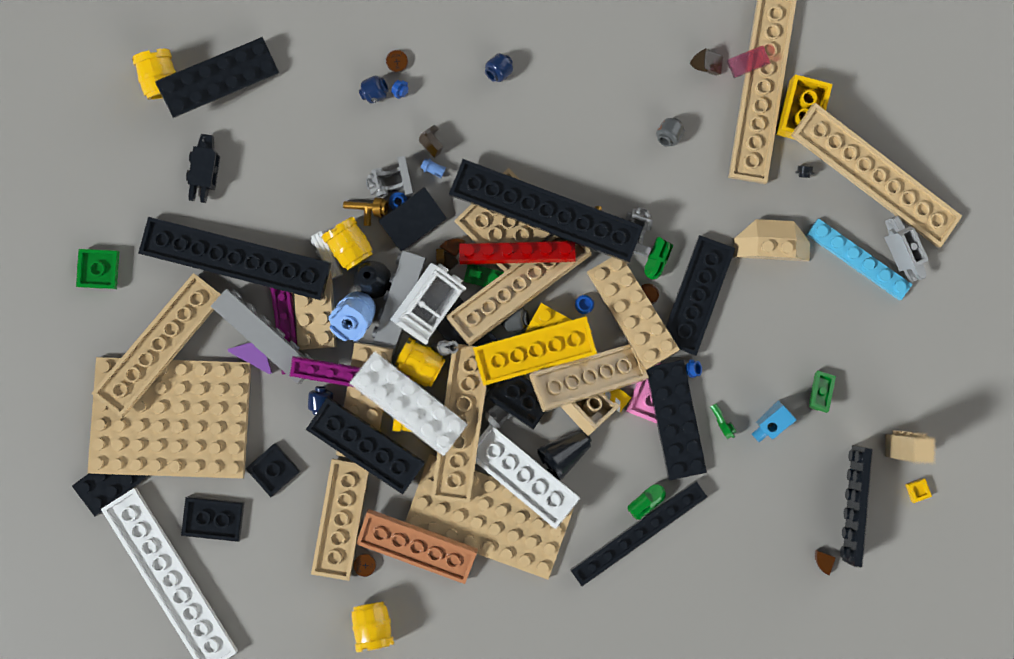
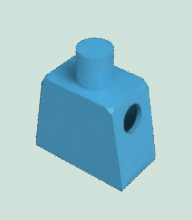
(779, 417)

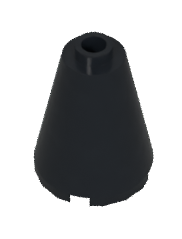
(378, 282)
(564, 453)

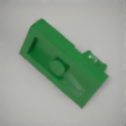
(480, 275)
(822, 391)

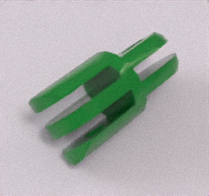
(657, 258)
(647, 501)

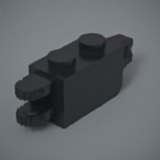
(203, 168)

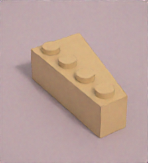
(590, 412)
(910, 446)

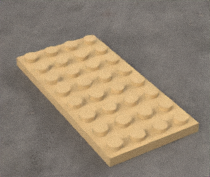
(492, 523)

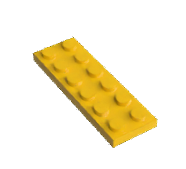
(534, 350)

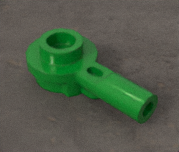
(727, 428)

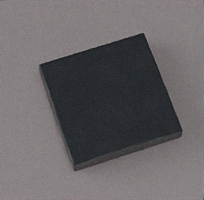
(273, 470)

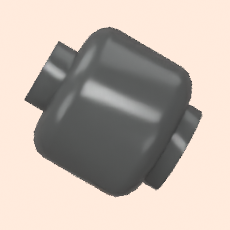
(670, 132)
(517, 321)

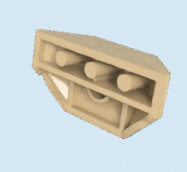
(772, 241)

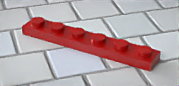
(517, 252)

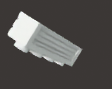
(326, 254)

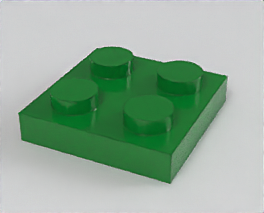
(97, 269)

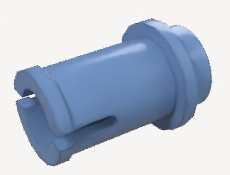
(433, 168)

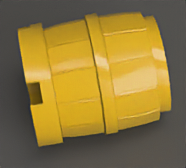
(151, 68)
(348, 243)
(419, 363)
(371, 626)

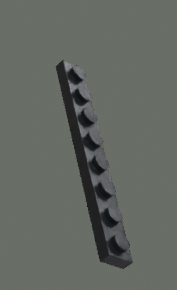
(638, 533)

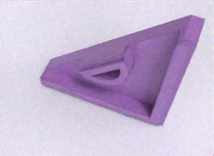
(252, 355)

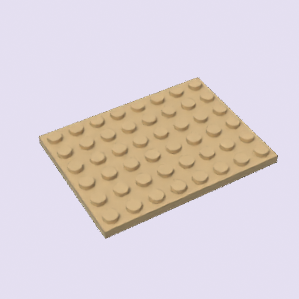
(181, 426)

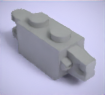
(906, 249)

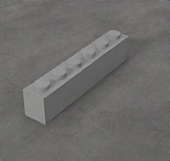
(403, 280)
(258, 330)

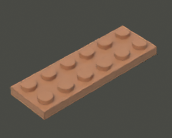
(416, 546)

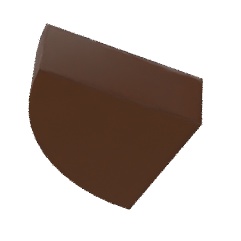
(452, 246)
(824, 562)

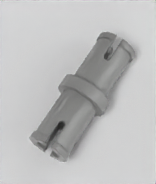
(445, 347)

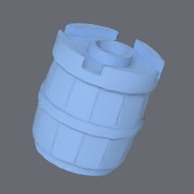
(352, 316)

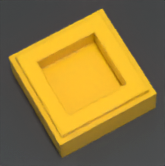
(918, 490)

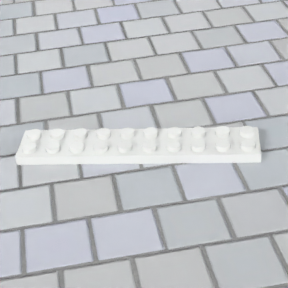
(168, 577)

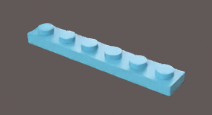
(859, 259)

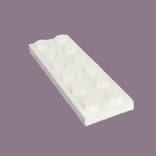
(408, 403)
(525, 477)

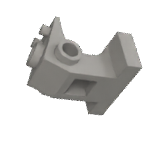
(402, 178)
(641, 217)

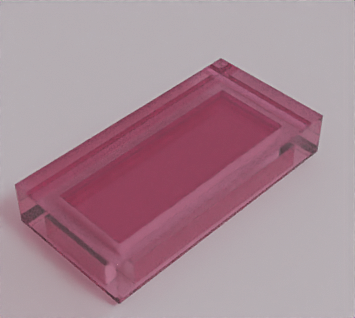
(748, 61)

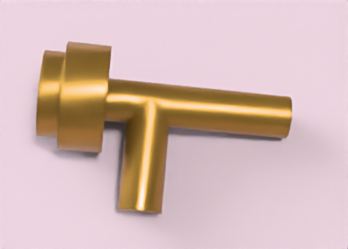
(379, 208)

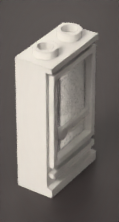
(428, 302)

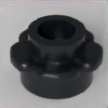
(804, 171)

